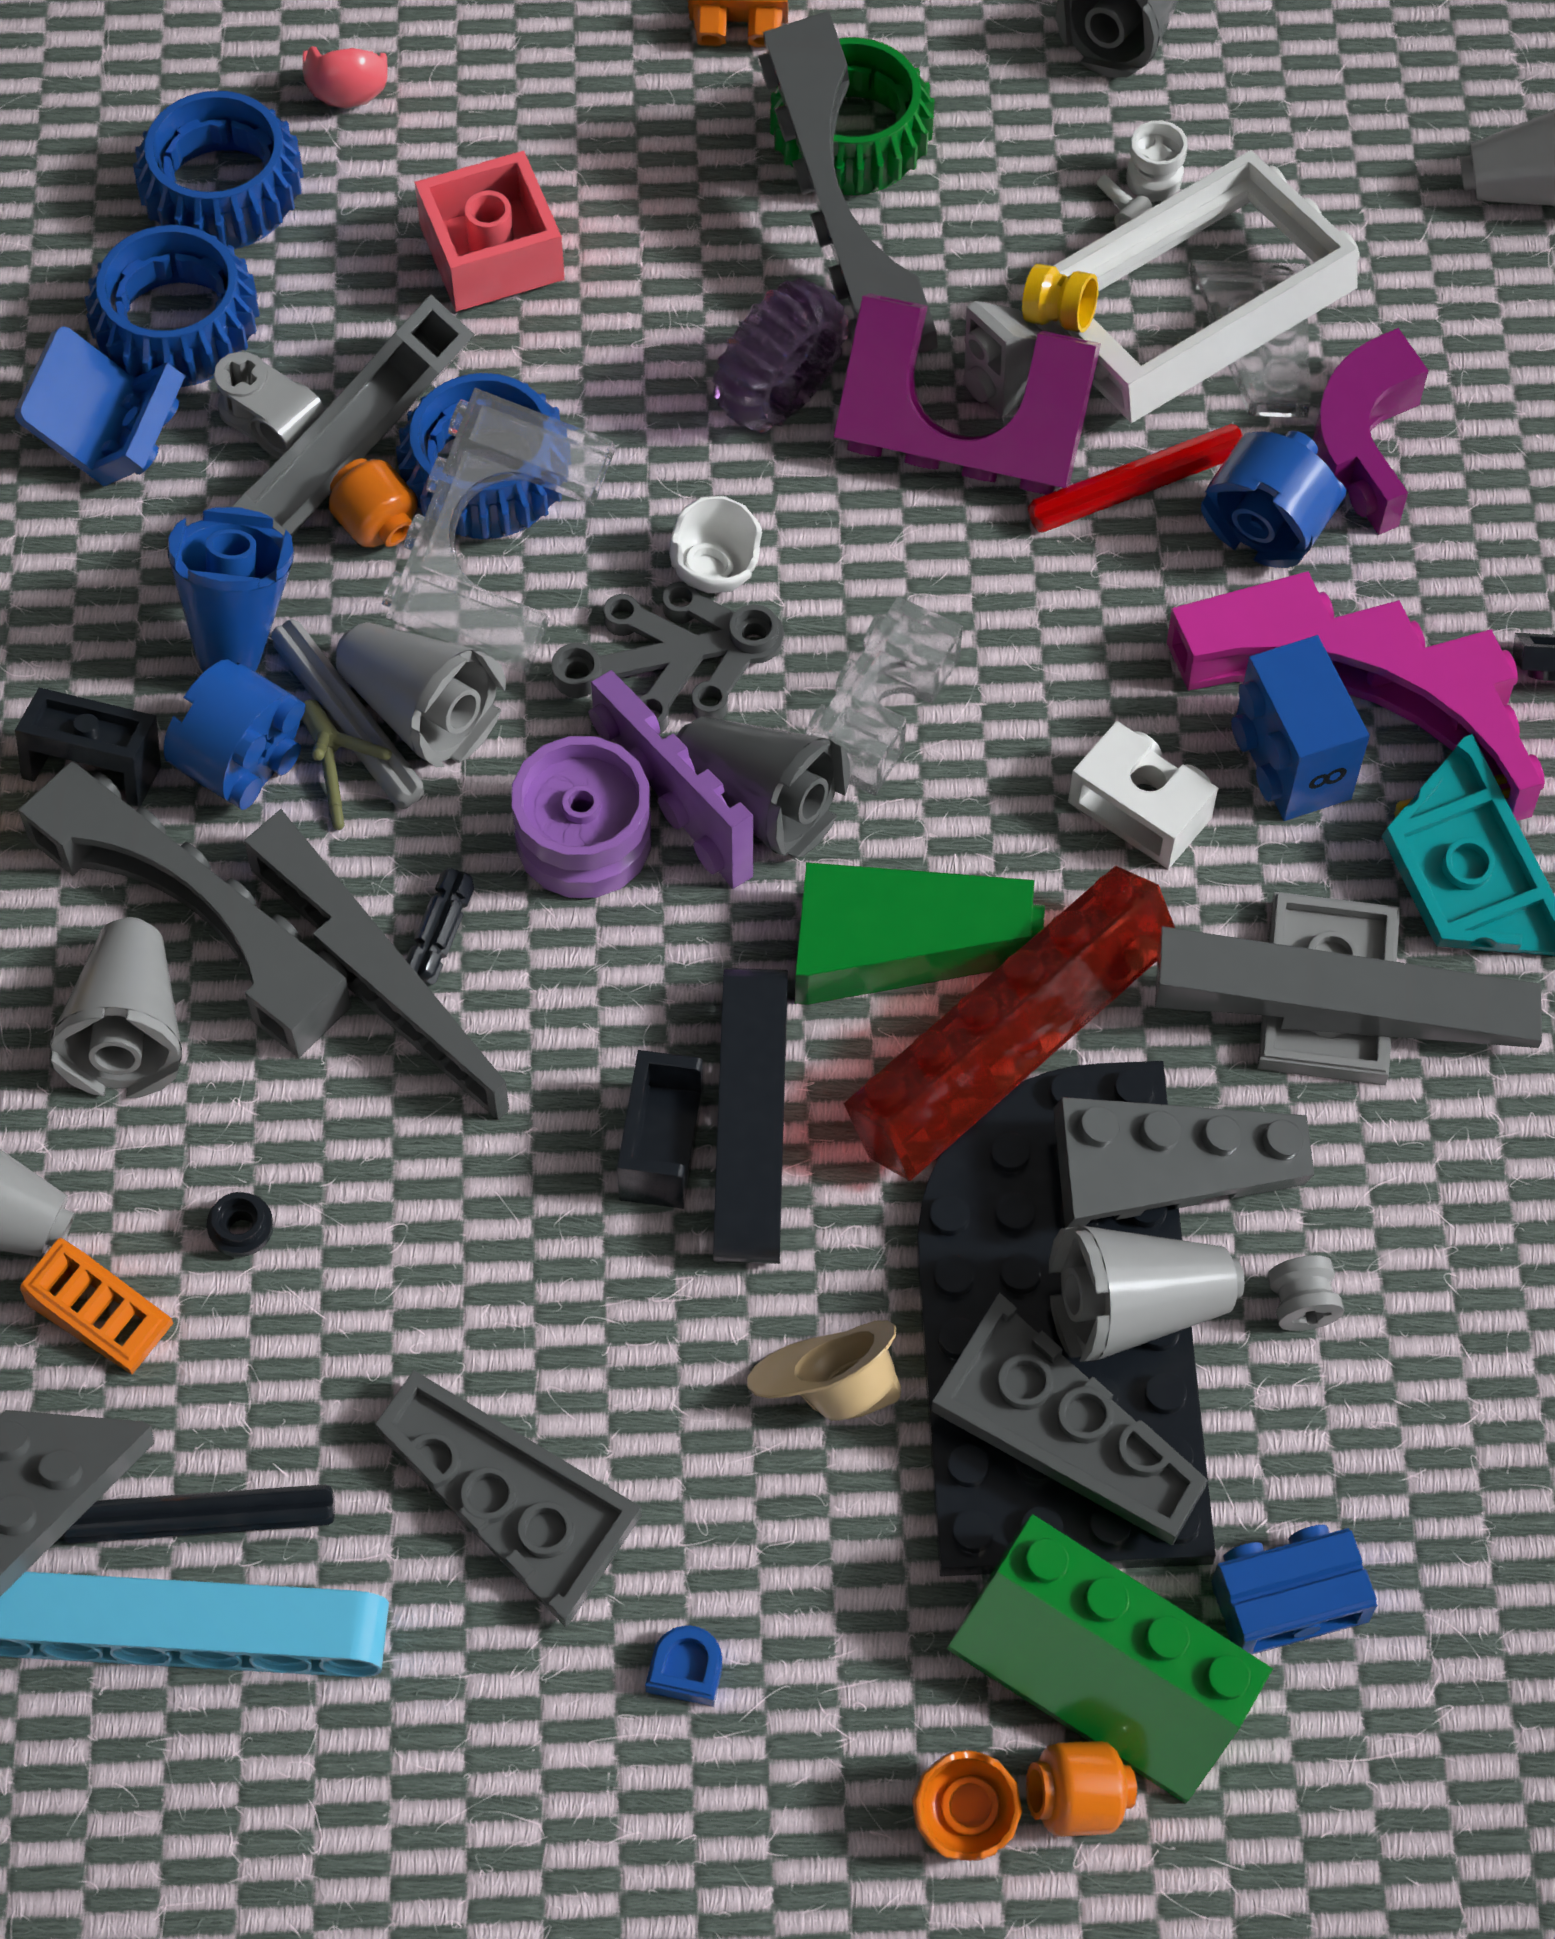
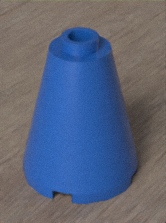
(230, 582)

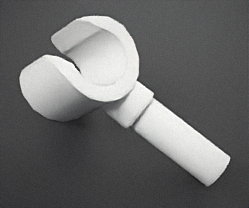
(1129, 207)

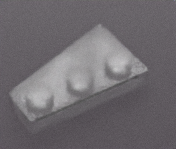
(1277, 374)

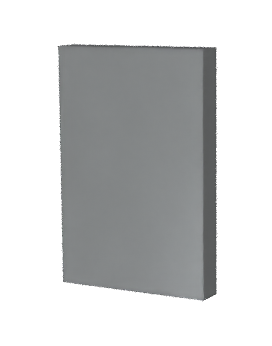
(1338, 928)

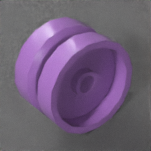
(582, 816)

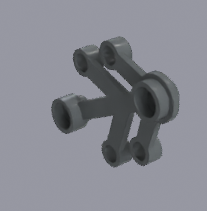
(675, 650)

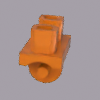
(712, 17)

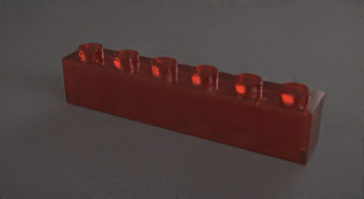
(1010, 1023)

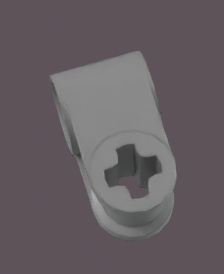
(264, 402)

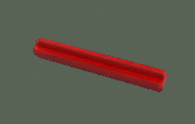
(1133, 479)

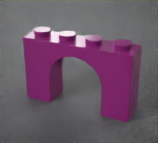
(884, 410)

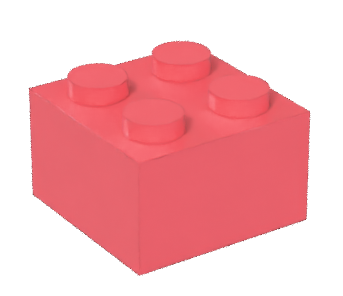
(490, 230)

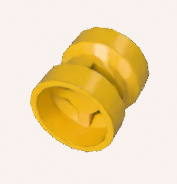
(1057, 297)

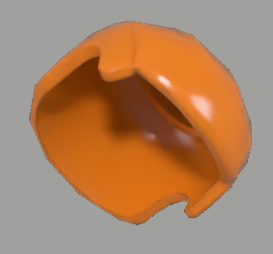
(966, 1806)

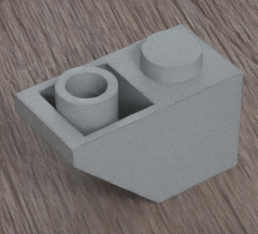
(998, 354)

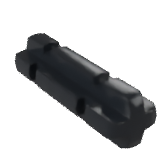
(440, 924)

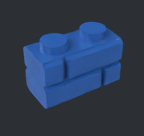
(1293, 1589)

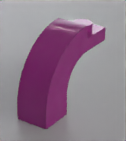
(1363, 391)

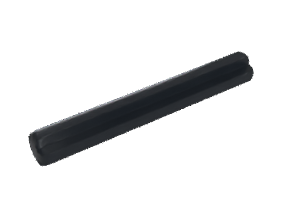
(204, 1513)

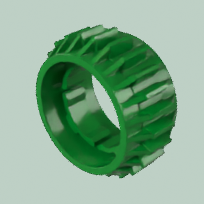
(882, 158)

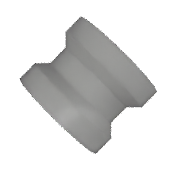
(1305, 1293)

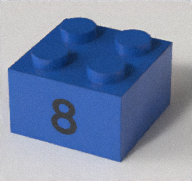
(1299, 728)

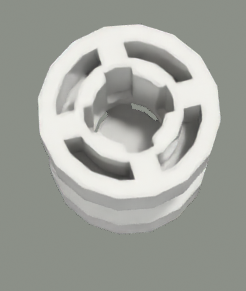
(1156, 160)

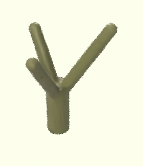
(328, 741)

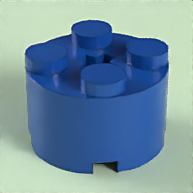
(1272, 497)
(235, 732)

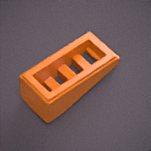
(54, 1270)

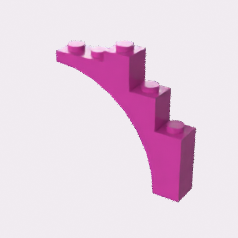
(1380, 658)

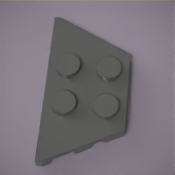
(53, 1474)

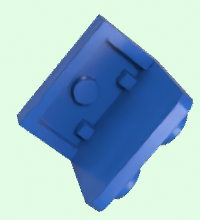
(95, 409)

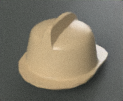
(834, 1373)

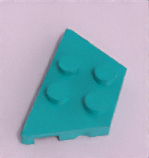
(1471, 862)

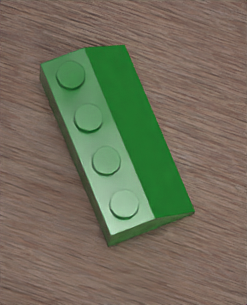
(1109, 1658)

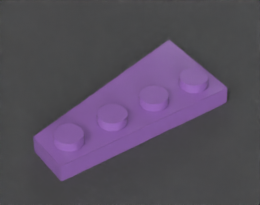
(686, 799)

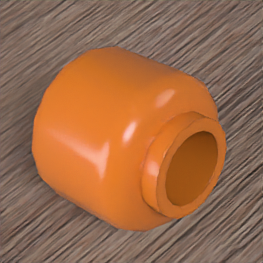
(372, 502)
(1080, 1789)

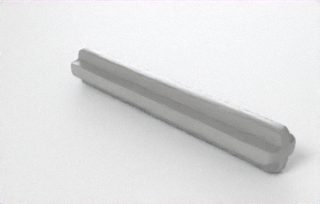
(346, 711)

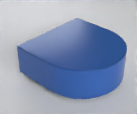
(686, 1666)

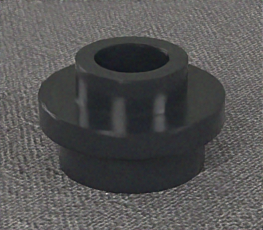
(238, 1207)

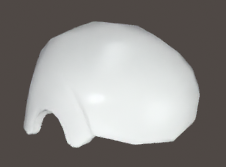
(715, 544)

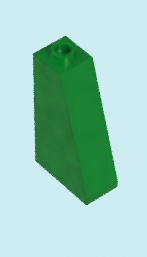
(905, 928)

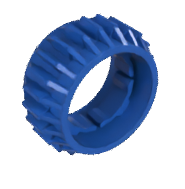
(210, 124)
(162, 258)
(498, 508)

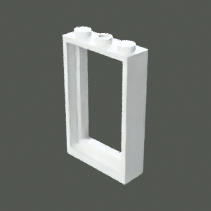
(1141, 389)

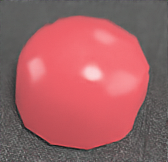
(345, 76)

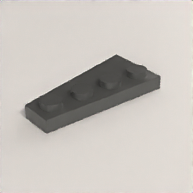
(1153, 1156)
(1045, 1412)
(519, 1499)

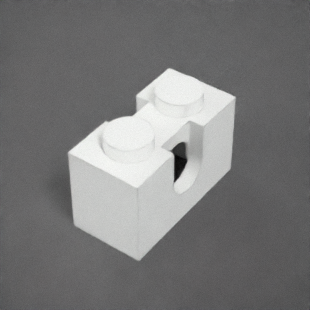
(1152, 821)

